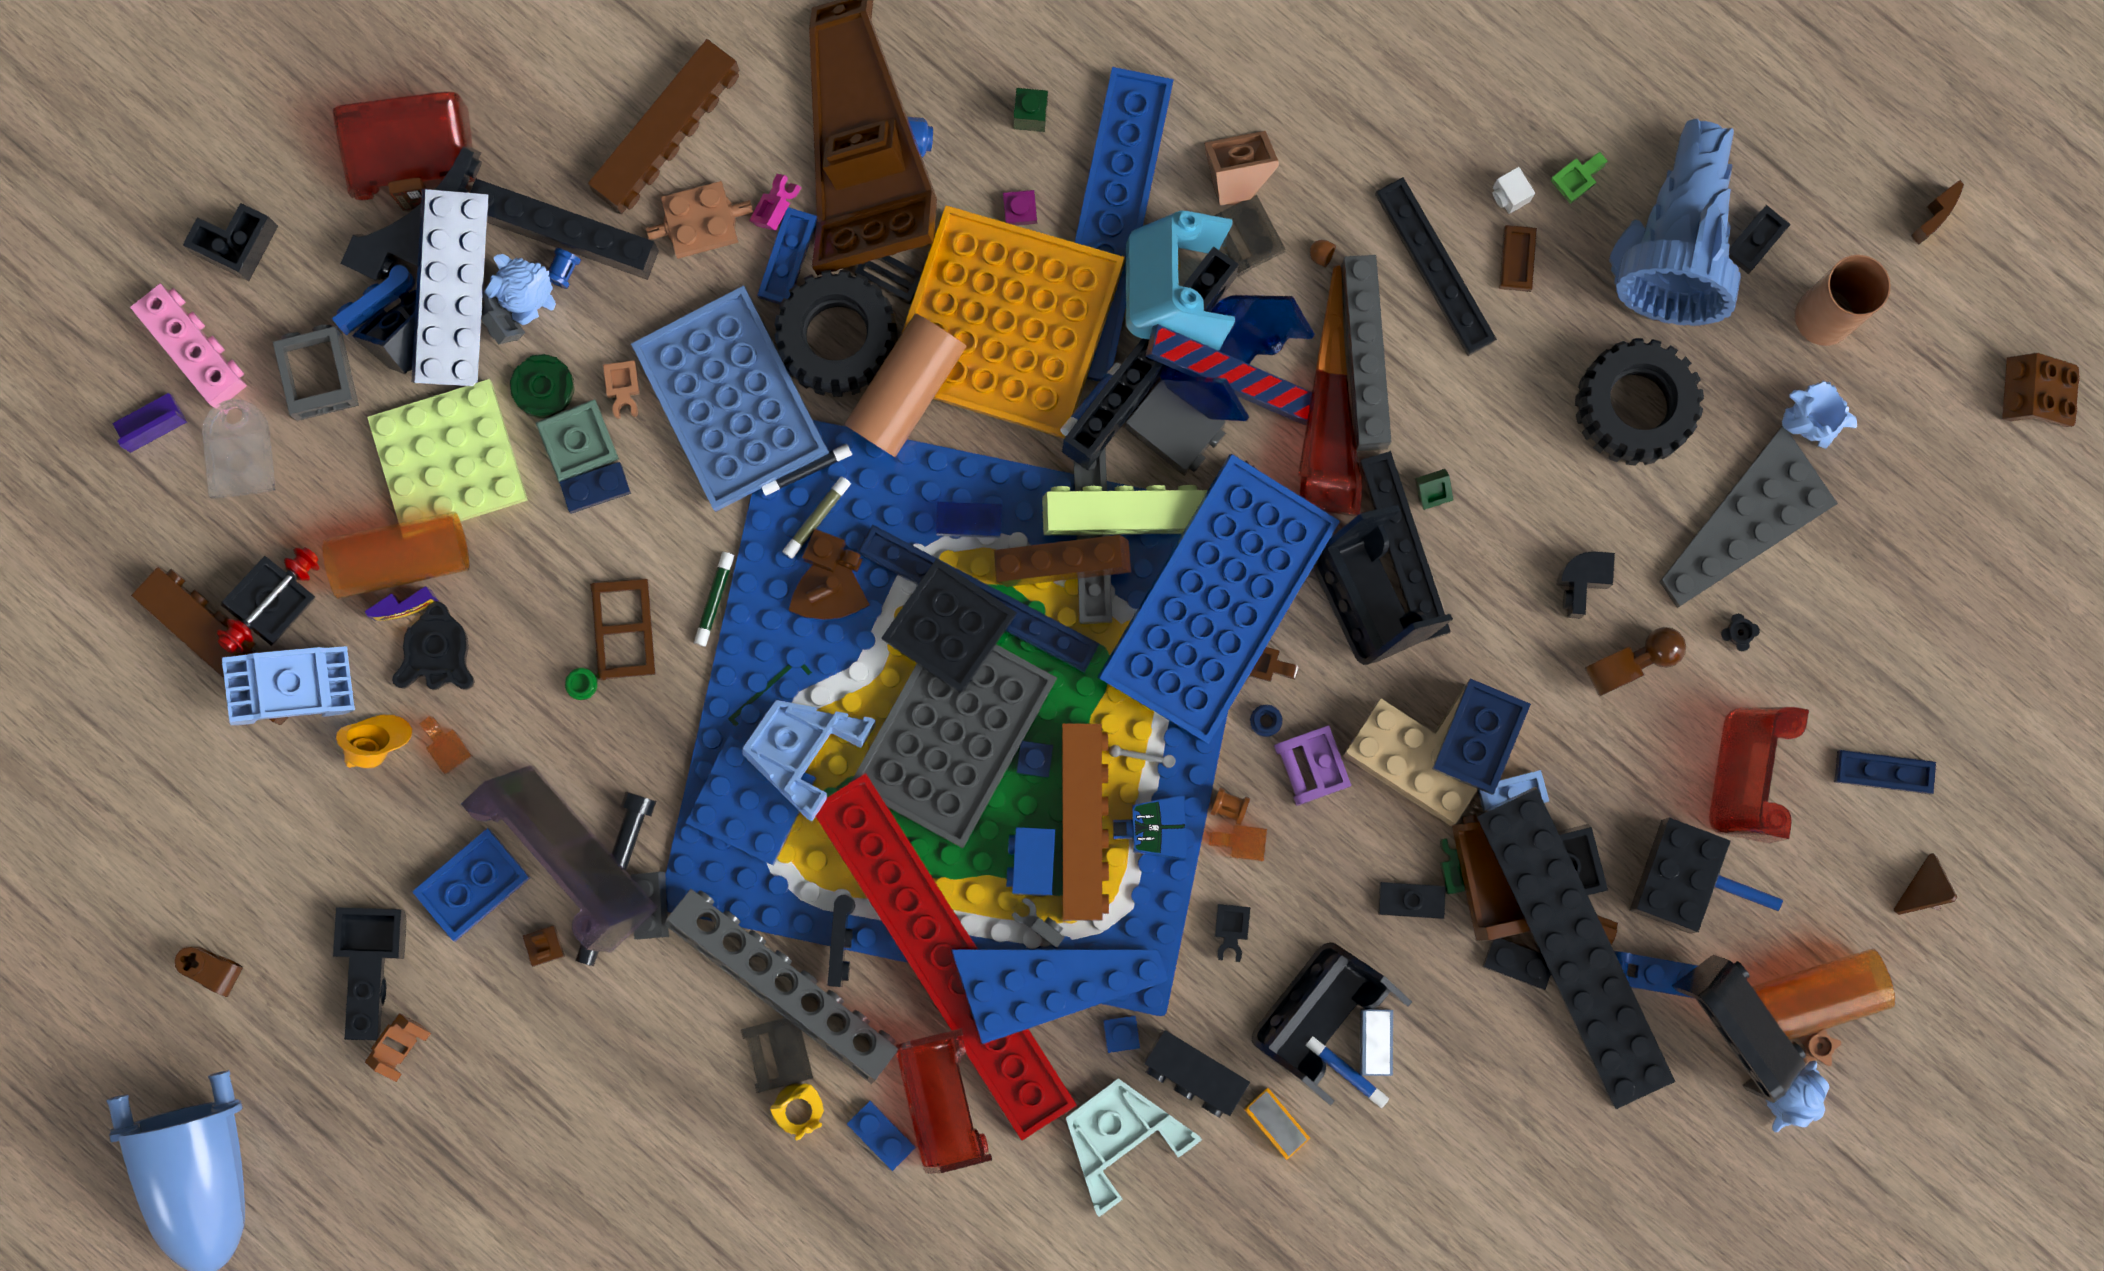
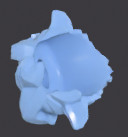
(521, 288)
(1818, 414)
(1802, 1101)

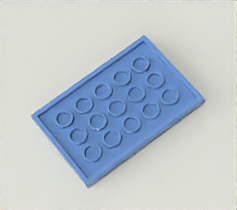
(729, 398)

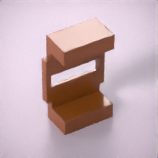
(384, 1058)

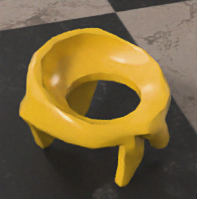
(790, 1093)

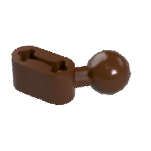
(1662, 647)

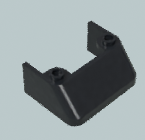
(1363, 593)
(1316, 1007)
(1745, 1025)

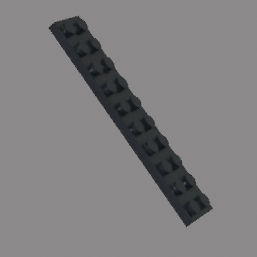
(1575, 947)

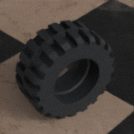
(825, 293)
(1667, 373)

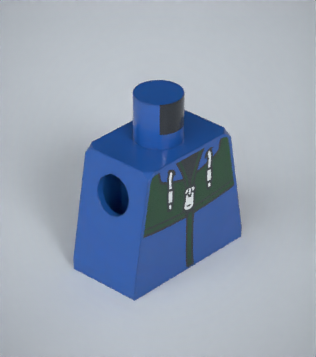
(1156, 828)

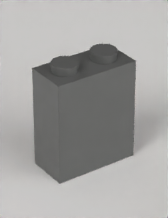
(1174, 429)

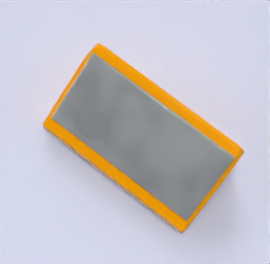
(1276, 1123)

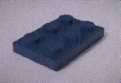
(1481, 736)

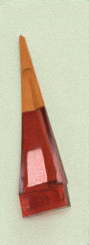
(1329, 451)

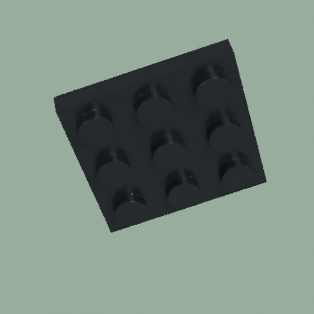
(949, 626)

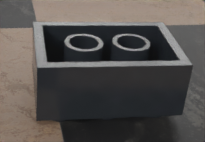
(1680, 875)
(1195, 1074)

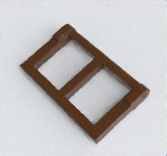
(600, 630)

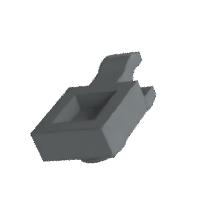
(500, 322)
(1046, 929)

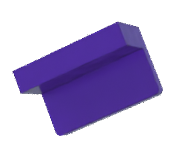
(149, 423)

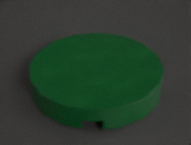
(542, 386)

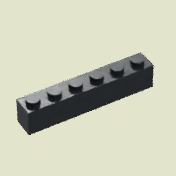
(568, 230)

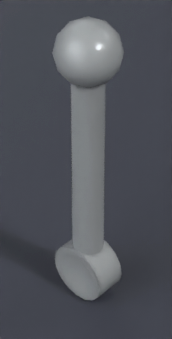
(1168, 761)

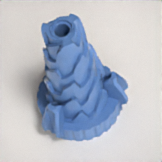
(1681, 260)

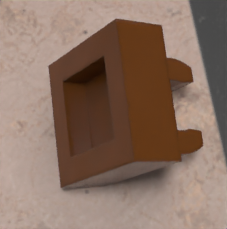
(543, 946)

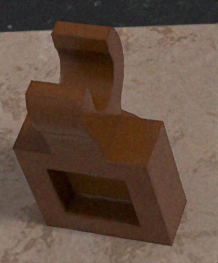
(828, 551)
(1268, 664)

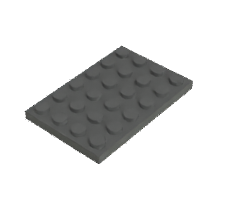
(950, 749)

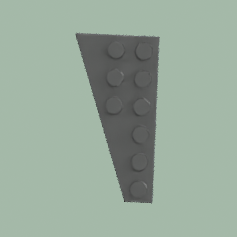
(1762, 509)

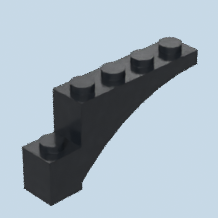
(374, 252)

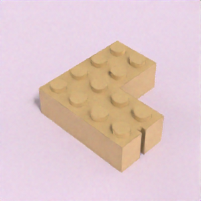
(1403, 757)

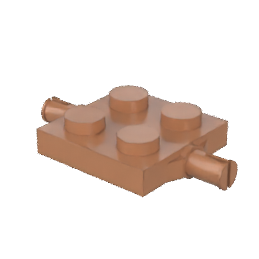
(699, 219)

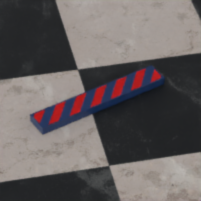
(1246, 380)

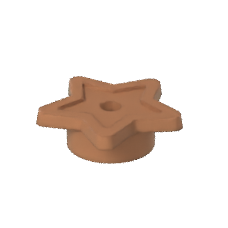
(1825, 1053)

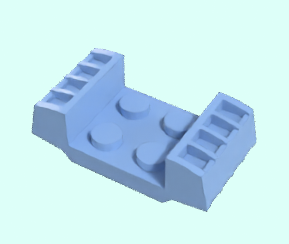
(288, 684)

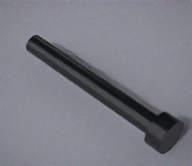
(636, 809)

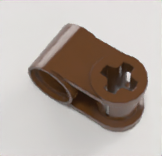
(213, 971)

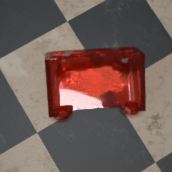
(400, 139)
(1746, 770)

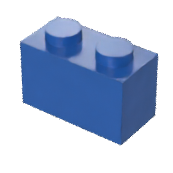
(1032, 861)

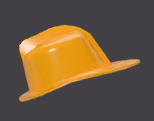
(372, 739)

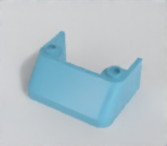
(1153, 278)

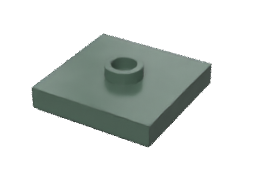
(577, 440)

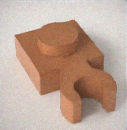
(622, 382)

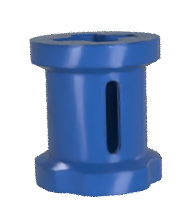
(562, 267)

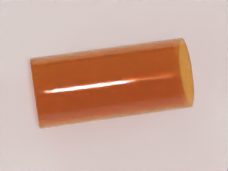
(395, 555)
(1829, 994)

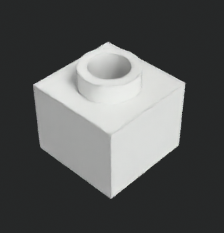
(1512, 191)

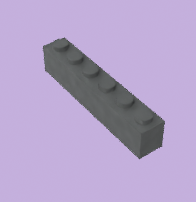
(1366, 353)

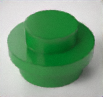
(581, 684)

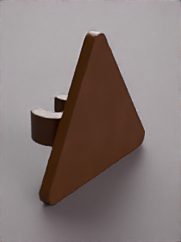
(1927, 889)

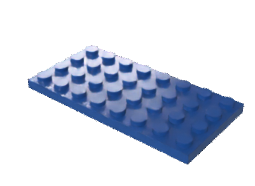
(1218, 598)

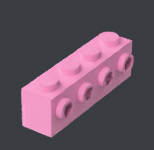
(188, 345)

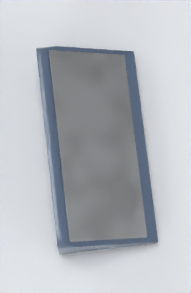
(1376, 1042)

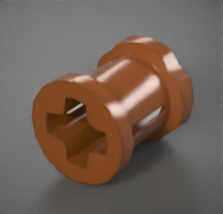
(1230, 806)

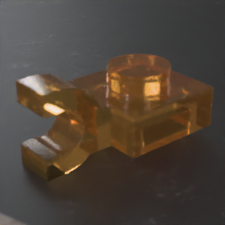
(447, 748)
(1245, 842)

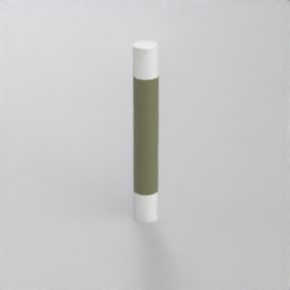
(816, 517)

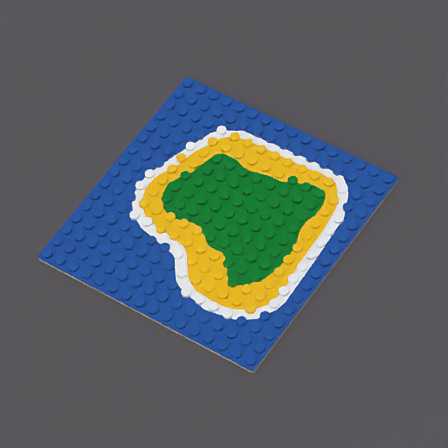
(864, 678)

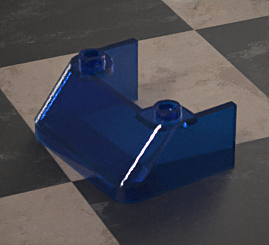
(1259, 329)

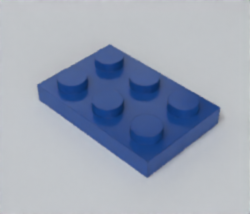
(471, 884)

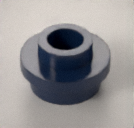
(1270, 711)

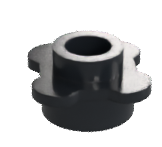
(1749, 630)

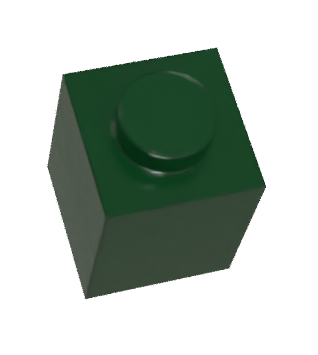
(1030, 109)

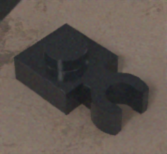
(1231, 924)

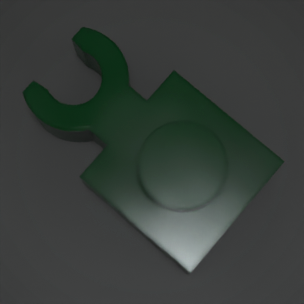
(1451, 870)

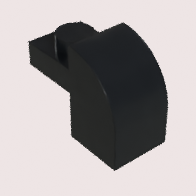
(1583, 572)

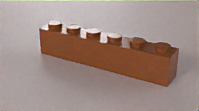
(1082, 822)

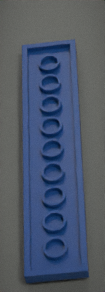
(1122, 183)

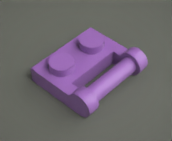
(1323, 763)

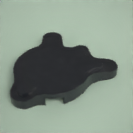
(435, 649)

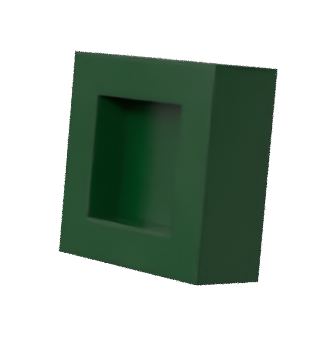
(1434, 489)

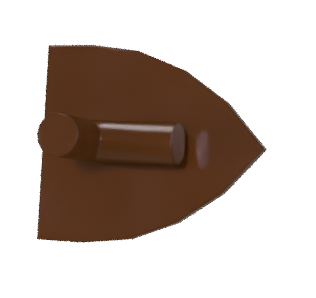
(828, 594)

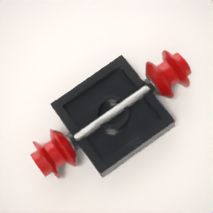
(268, 600)

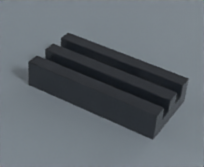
(906, 297)

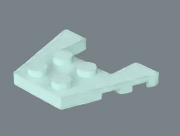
(1114, 1125)

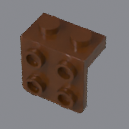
(2040, 389)

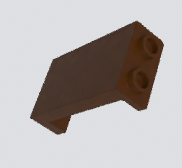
(1488, 893)

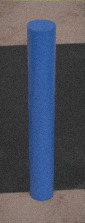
(1749, 893)

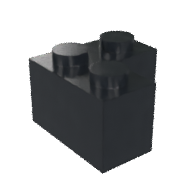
(238, 247)

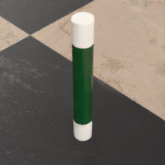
(714, 599)

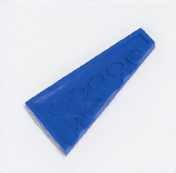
(1031, 987)

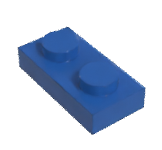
(881, 1135)

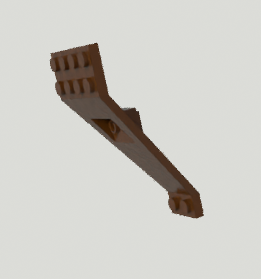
(867, 163)

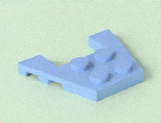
(790, 741)

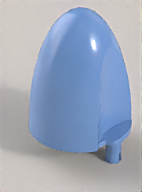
(187, 1175)

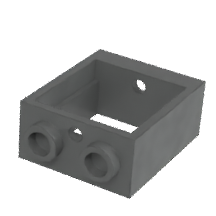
(322, 403)

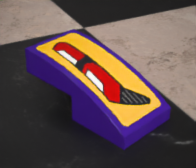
(393, 608)

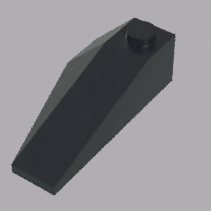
(391, 334)

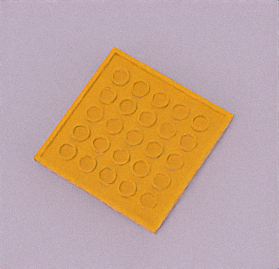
(1023, 310)

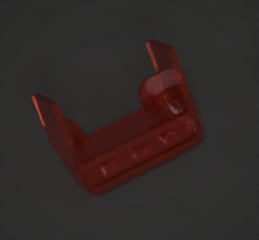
(939, 1103)

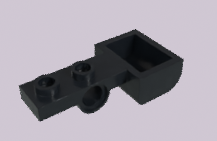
(367, 939)

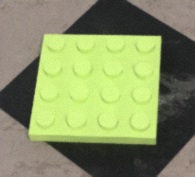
(448, 455)

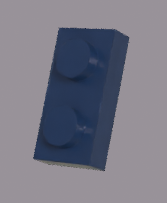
(595, 487)

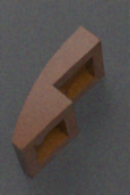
(1941, 209)

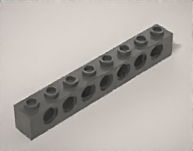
(762, 984)

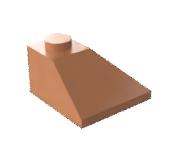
(1240, 166)

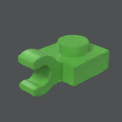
(1577, 178)

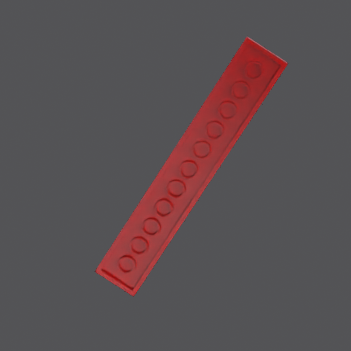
(925, 933)

